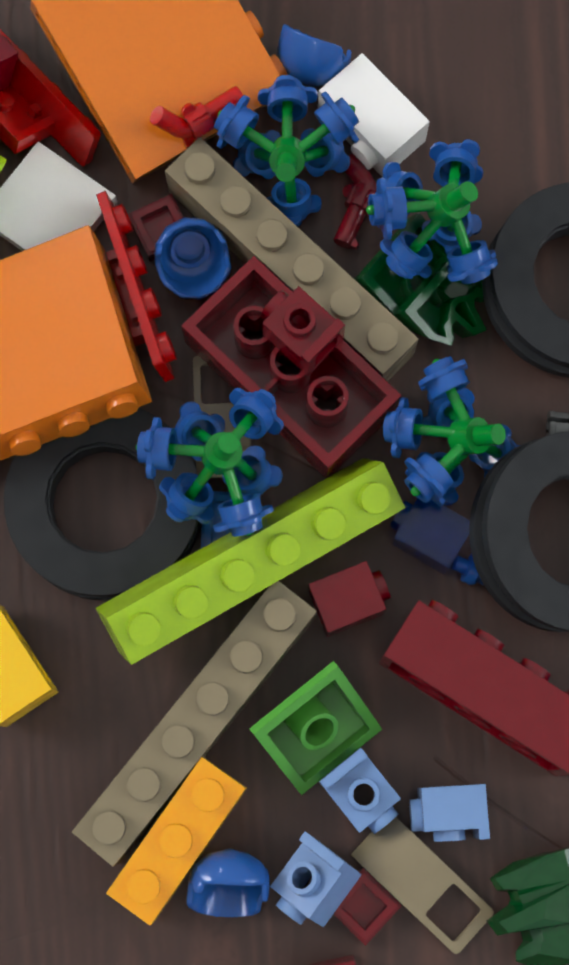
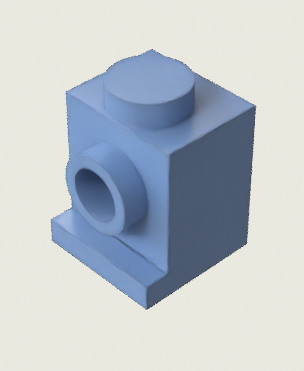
(346, 777)
(451, 811)
(329, 884)

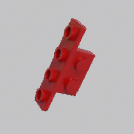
(37, 109)
(138, 303)

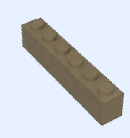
(259, 229)
(195, 723)

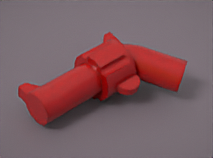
(194, 119)

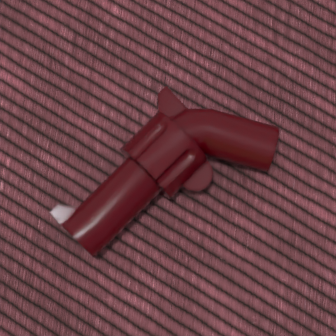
(356, 203)

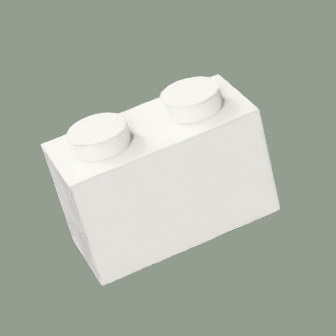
(388, 121)

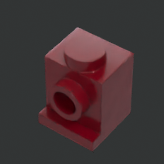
(302, 346)

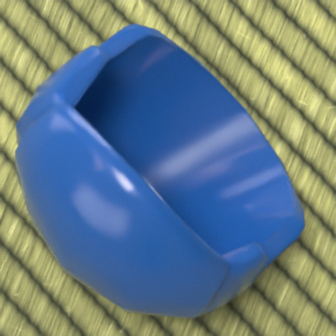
(310, 58)
(192, 258)
(228, 884)

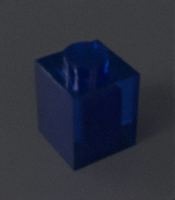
(430, 533)

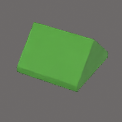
(316, 728)

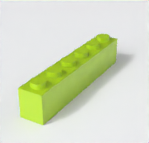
(243, 565)

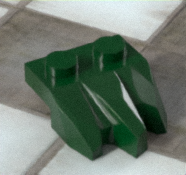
(425, 305)
(536, 907)

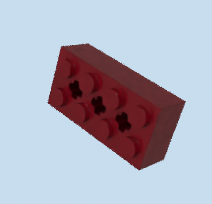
(320, 436)
(483, 684)

